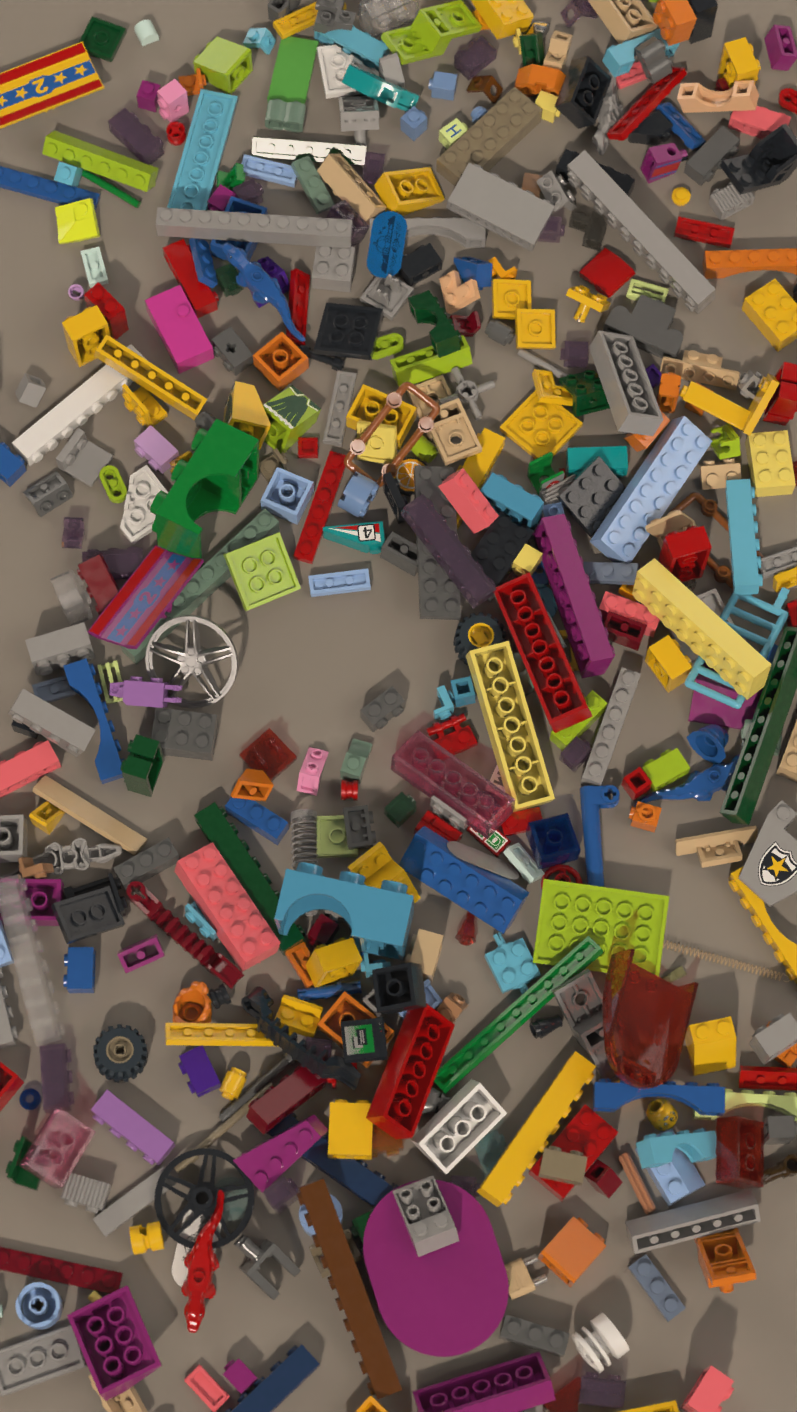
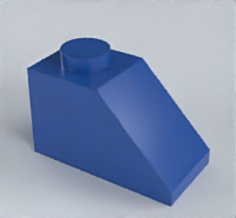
(474, 269)

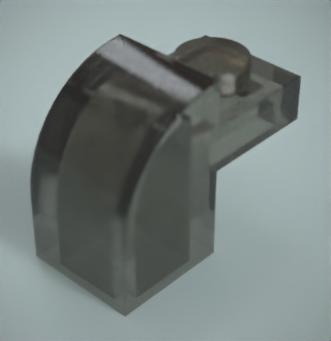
(592, 226)

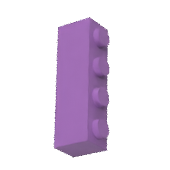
(133, 1128)

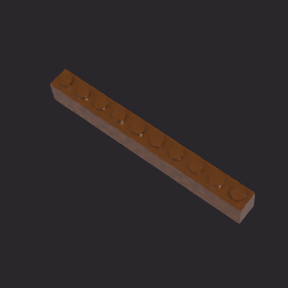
(350, 1289)

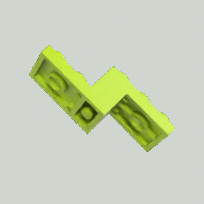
(431, 32)

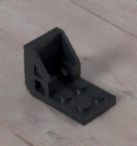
(766, 165)

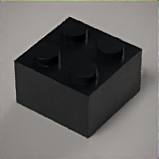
(399, 988)

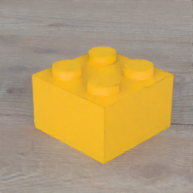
(668, 663)
(333, 961)

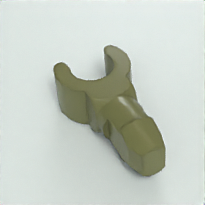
(675, 975)

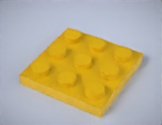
(540, 426)

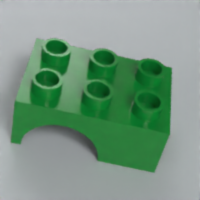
(211, 481)

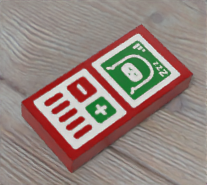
(495, 843)

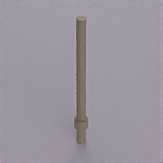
(222, 1128)

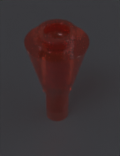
(466, 933)

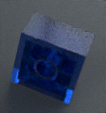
(553, 841)

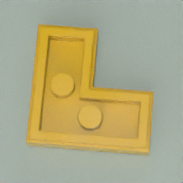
(548, 391)

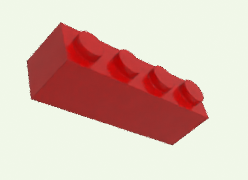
(181, 262)

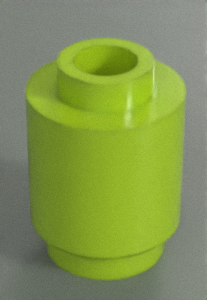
(425, 450)

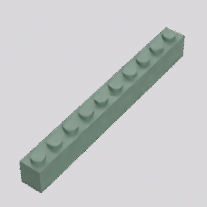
(208, 579)

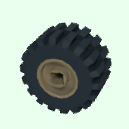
(120, 1053)

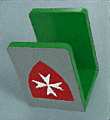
(542, 467)

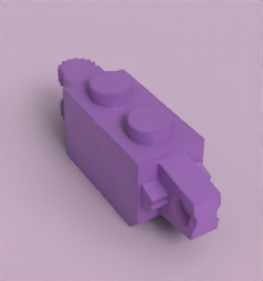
(145, 693)

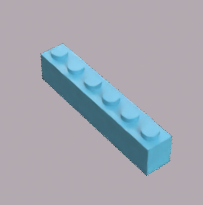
(742, 537)

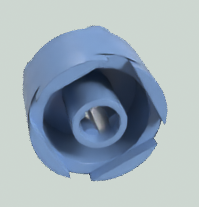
(357, 495)

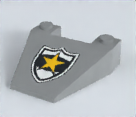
(773, 858)

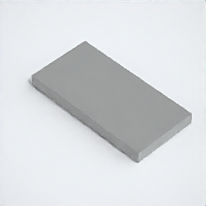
(39, 1360)

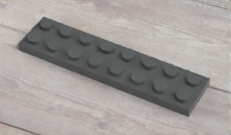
(437, 593)

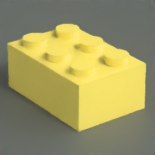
(770, 463)

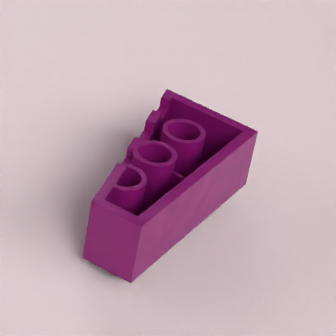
(274, 1156)

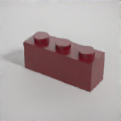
(99, 581)

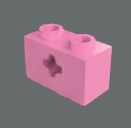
(172, 101)

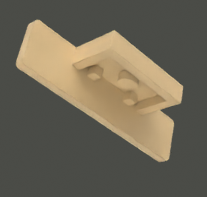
(701, 369)
(717, 847)
(125, 1402)

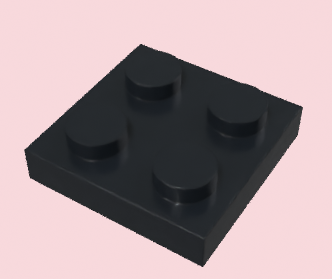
(395, 499)

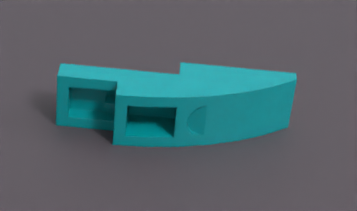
(379, 89)

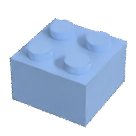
(287, 495)

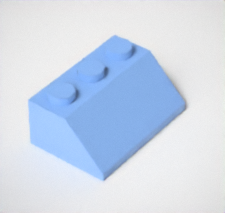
(676, 1178)

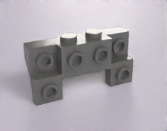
(332, 16)

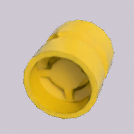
(146, 1237)

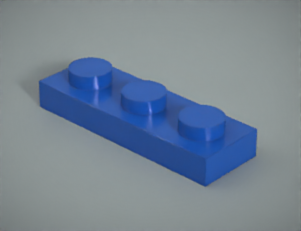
(681, 126)
(203, 262)

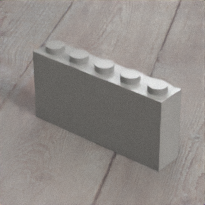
(500, 206)

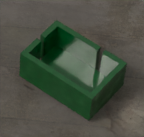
(142, 765)

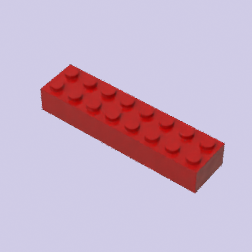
(542, 653)

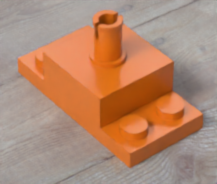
(724, 1260)

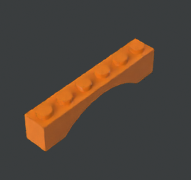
(725, 263)

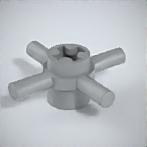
(465, 388)

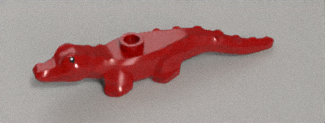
(201, 1264)

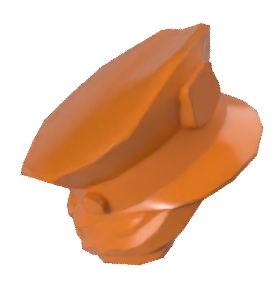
(193, 1004)

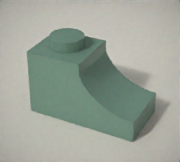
(356, 760)

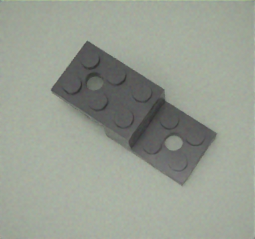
(586, 1018)

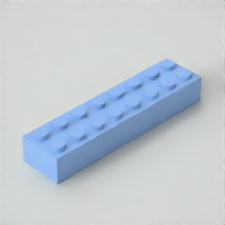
(651, 490)

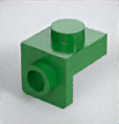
(233, 178)

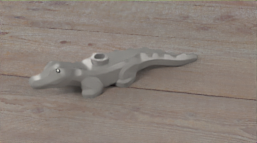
(609, 115)
(74, 856)

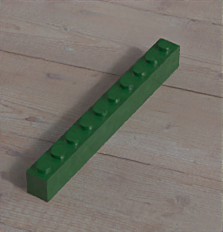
(763, 732)

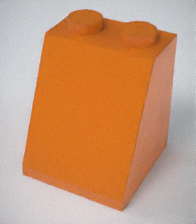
(572, 1251)

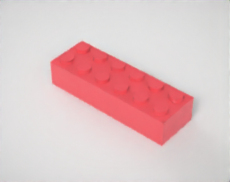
(227, 907)

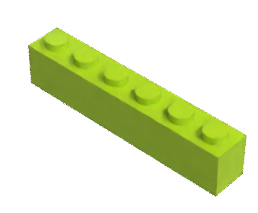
(100, 161)

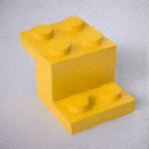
(379, 866)

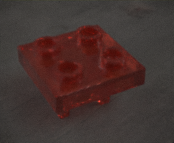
(268, 754)

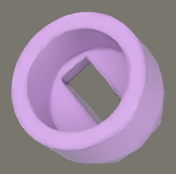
(77, 288)

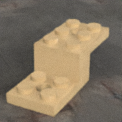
(449, 423)

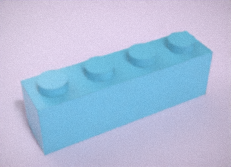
(356, 43)

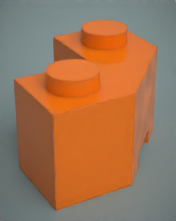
(535, 78)

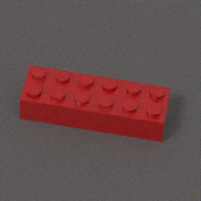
(410, 1072)

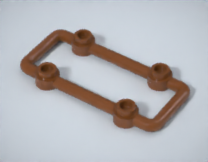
(393, 400)
(709, 509)

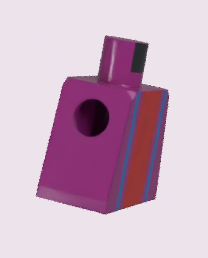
(662, 161)

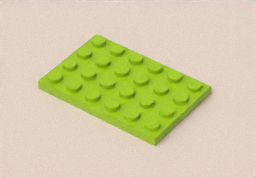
(608, 916)

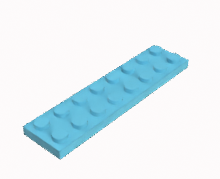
(203, 150)

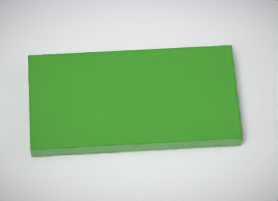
(293, 69)

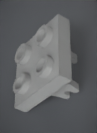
(387, 294)

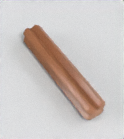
(637, 1183)

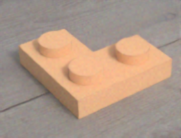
(457, 295)

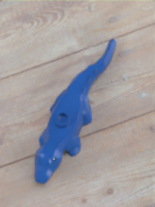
(261, 284)
(699, 784)

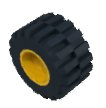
(477, 630)

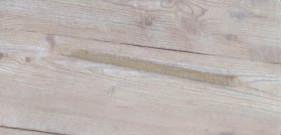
(764, 973)

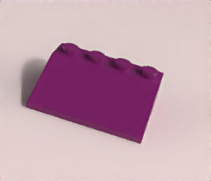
(710, 711)
(114, 1342)

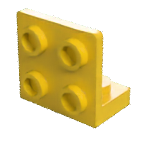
(144, 406)

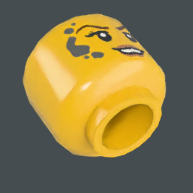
(661, 1114)

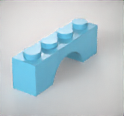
(621, 57)
(658, 1151)

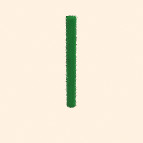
(110, 188)

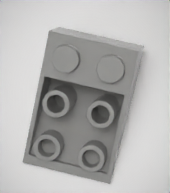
(426, 1216)

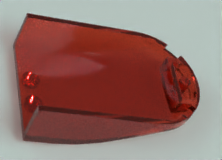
(643, 1022)

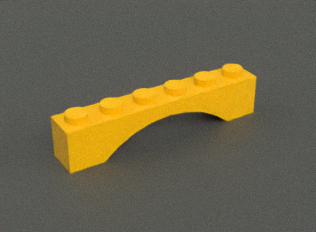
(784, 948)

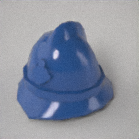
(709, 742)

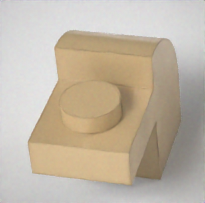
(558, 50)

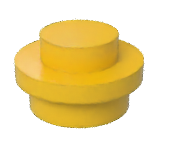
(681, 196)

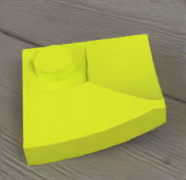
(77, 221)

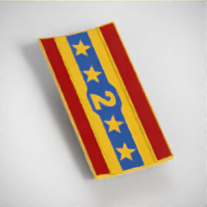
(46, 84)

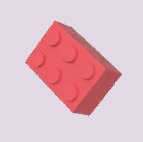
(708, 1392)

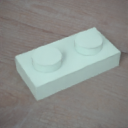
(94, 266)
(523, 862)

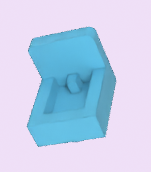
(260, 38)
(446, 699)

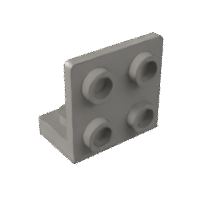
(82, 458)
(448, 814)

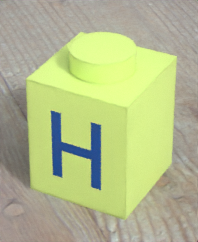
(452, 132)

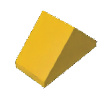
(46, 817)

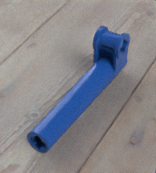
(592, 800)

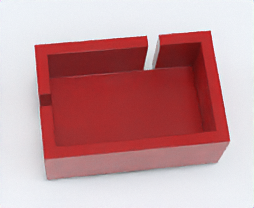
(784, 400)

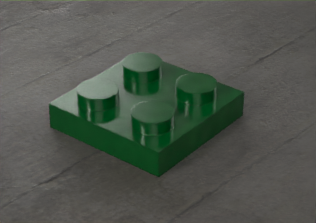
(102, 38)

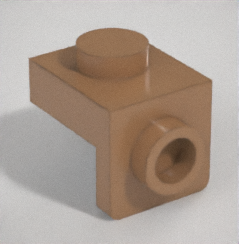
(32, 871)
(452, 1007)

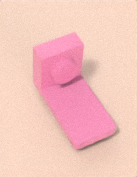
(311, 771)

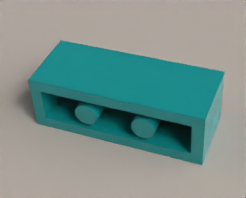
(614, 457)

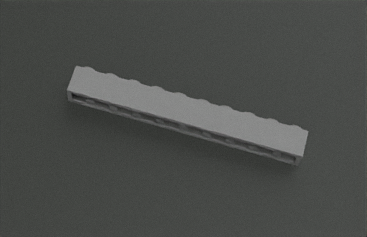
(254, 227)

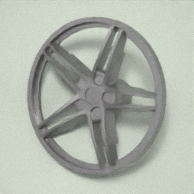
(193, 659)

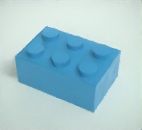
(513, 501)

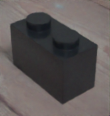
(420, 264)

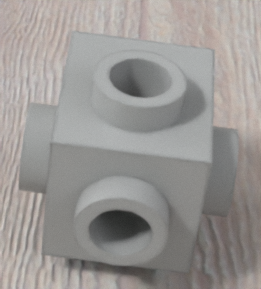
(744, 382)

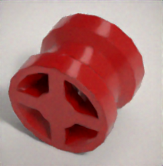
(173, 129)
(349, 790)

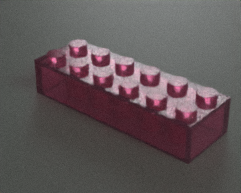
(453, 782)

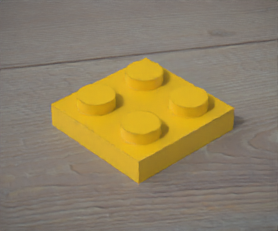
(509, 296)
(535, 328)

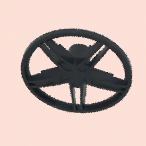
(202, 1197)

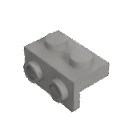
(555, 191)

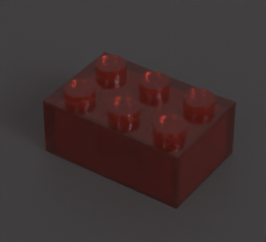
(739, 1152)

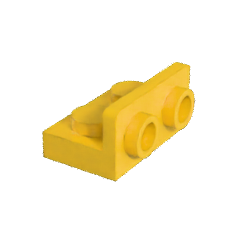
(299, 1015)

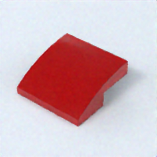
(607, 272)

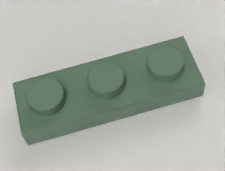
(312, 184)

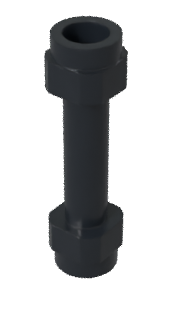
(336, 363)

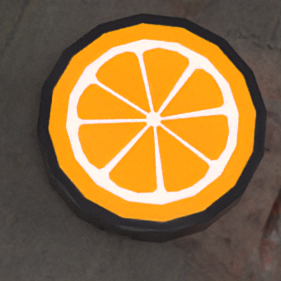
(405, 475)

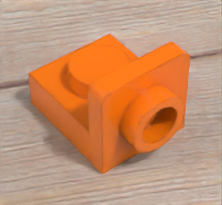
(193, 83)

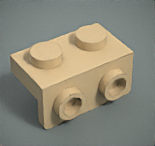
(714, 474)

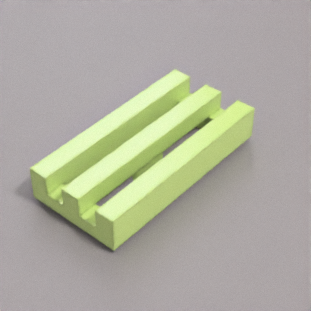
(634, 293)
(108, 666)

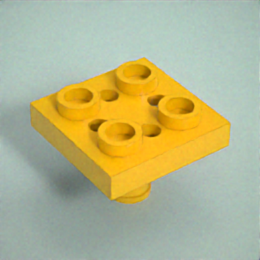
(587, 301)

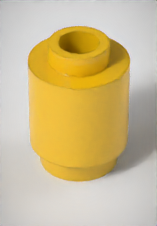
(233, 1083)

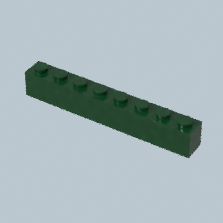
(246, 869)

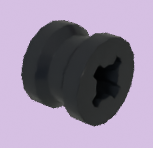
(219, 996)

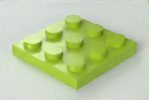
(262, 571)

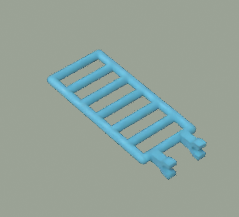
(767, 643)

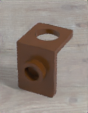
(484, 84)

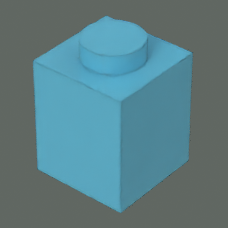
(68, 174)

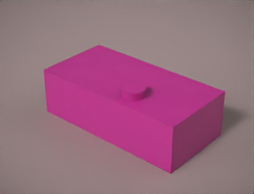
(179, 329)

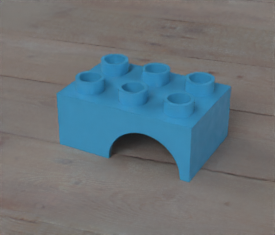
(377, 916)

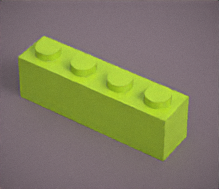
(426, 364)

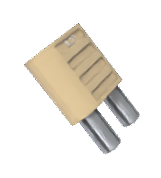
(519, 1277)

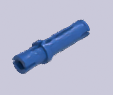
(328, 991)

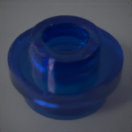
(34, 1104)

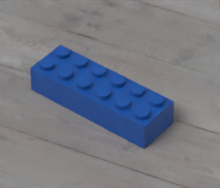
(469, 886)

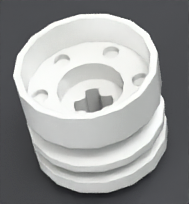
(600, 1343)

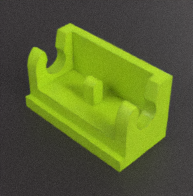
(727, 444)

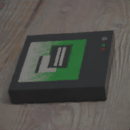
(364, 1040)

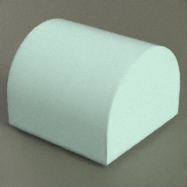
(146, 32)

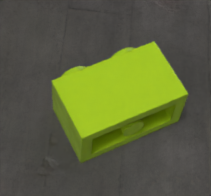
(666, 769)

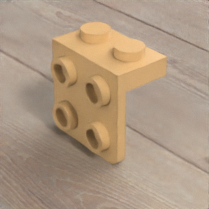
(674, 521)

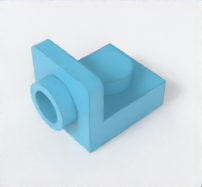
(365, 966)

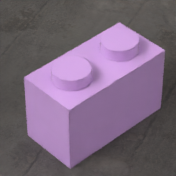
(155, 449)

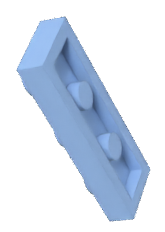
(269, 170)
(339, 582)

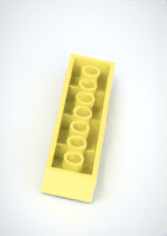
(701, 629)
(510, 725)

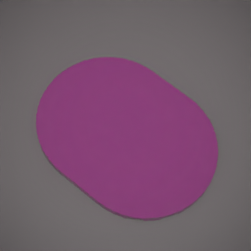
(446, 1297)

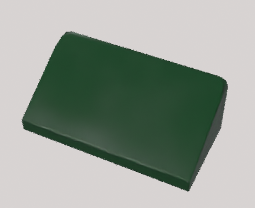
(532, 49)

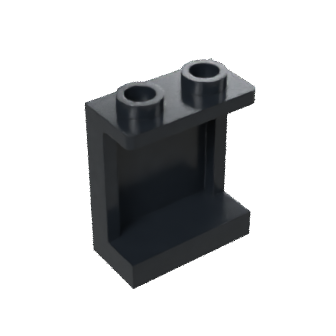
(105, 882)

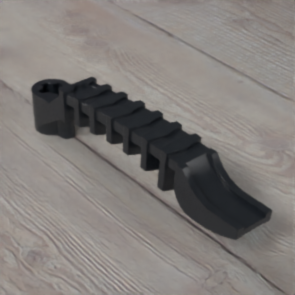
(258, 1003)

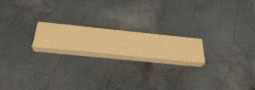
(90, 815)

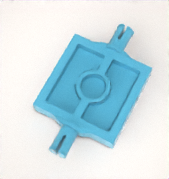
(512, 964)

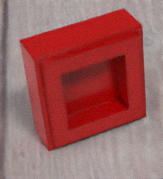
(307, 447)

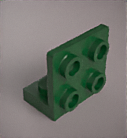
(586, 392)
(16, 1173)

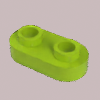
(385, 347)
(114, 485)

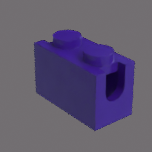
(199, 1070)

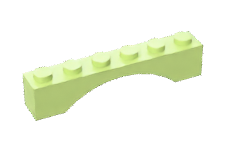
(782, 1103)

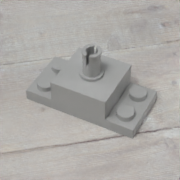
(358, 115)

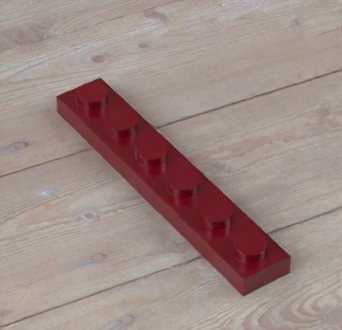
(59, 1271)

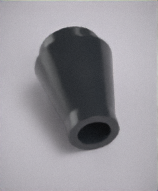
(543, 1026)

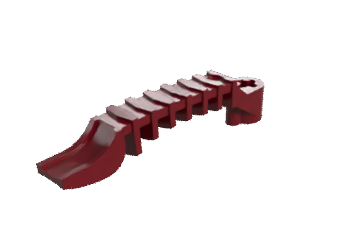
(180, 933)

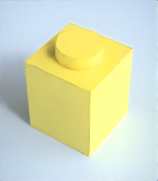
(547, 102)
(527, 560)

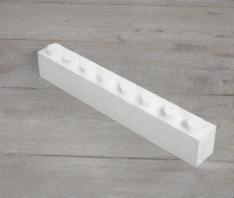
(71, 413)

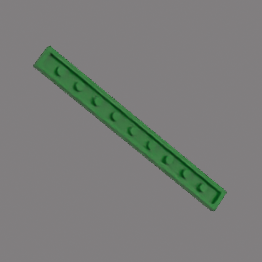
(516, 1015)

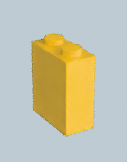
(350, 1130)

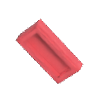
(206, 1388)

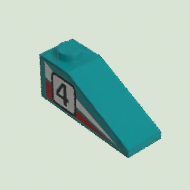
(360, 536)

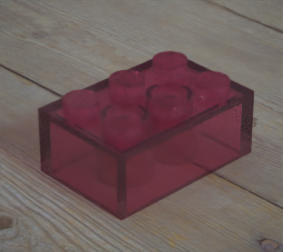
(57, 1148)

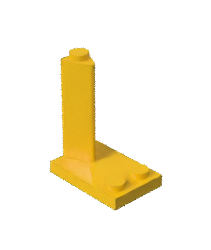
(728, 410)

